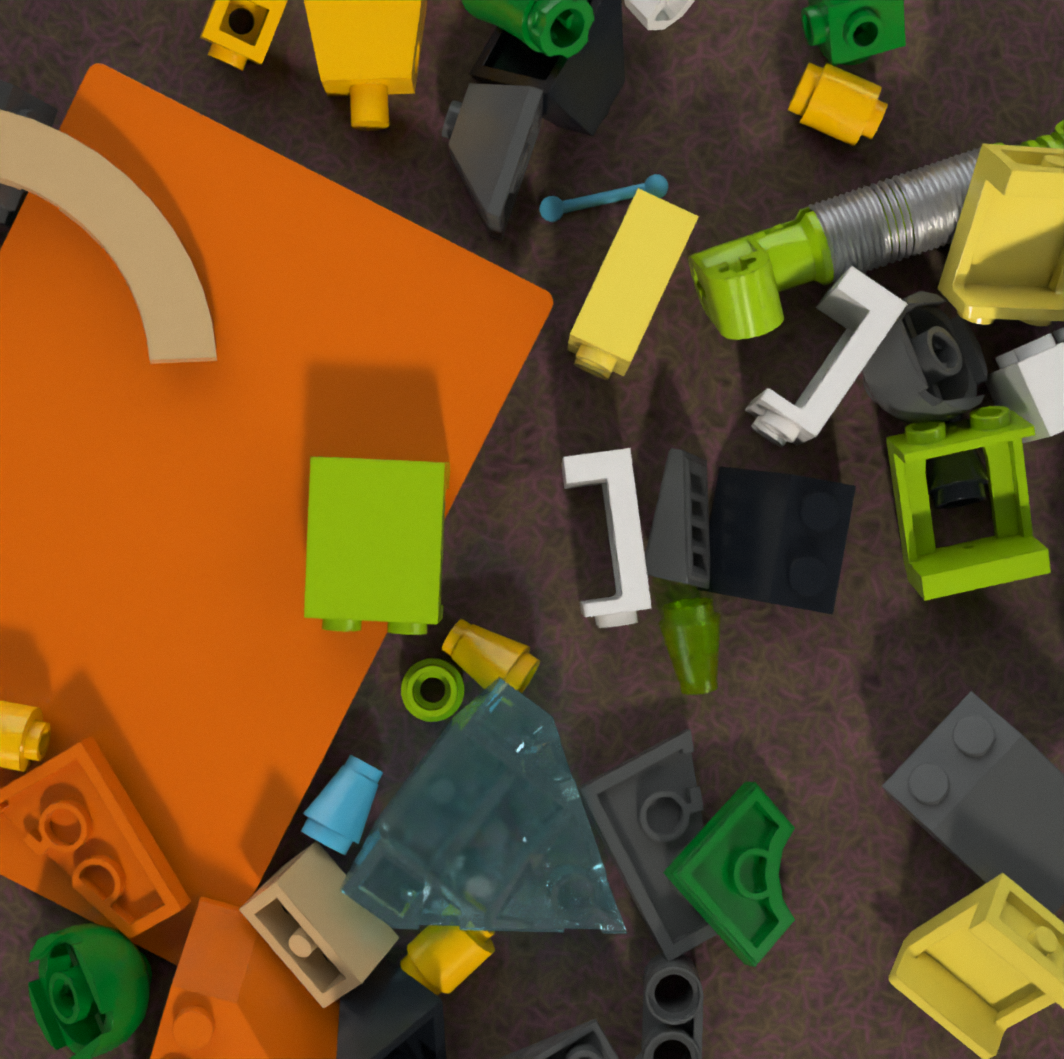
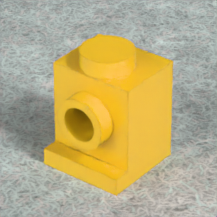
(237, 48)

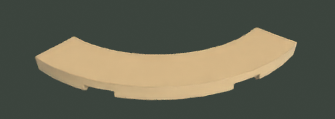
(123, 224)

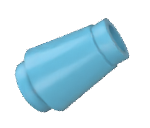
(343, 806)

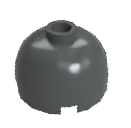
(926, 364)

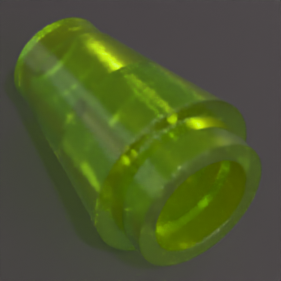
(693, 643)

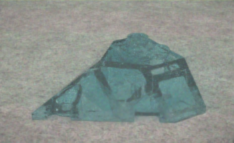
(487, 832)

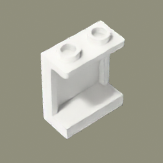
(867, 315)
(616, 475)

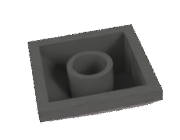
(492, 146)

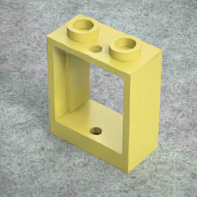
(629, 285)

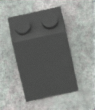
(988, 800)

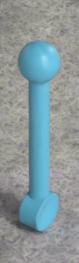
(553, 208)

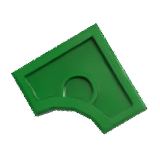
(734, 873)

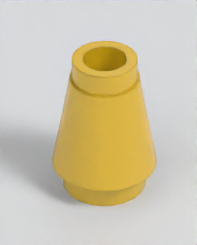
(490, 656)

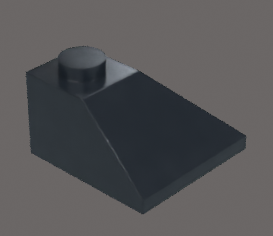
(574, 88)
(391, 1019)

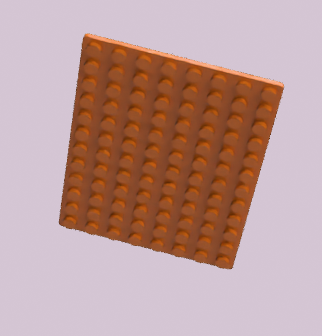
(169, 501)

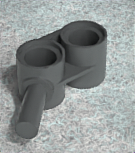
(671, 1018)

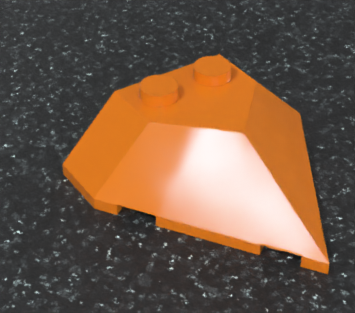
(239, 998)

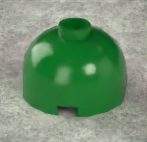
(89, 988)

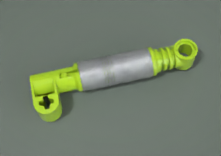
(858, 229)

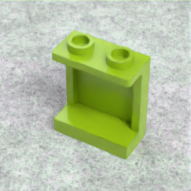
(375, 543)

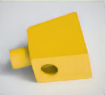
(367, 52)

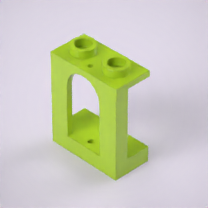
(980, 562)

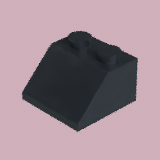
(778, 538)

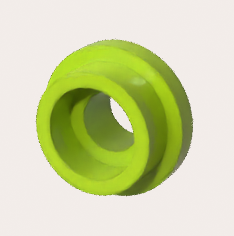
(429, 710)

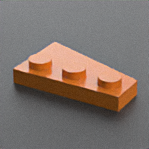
(94, 833)

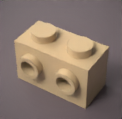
(318, 923)

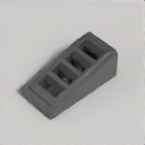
(680, 527)

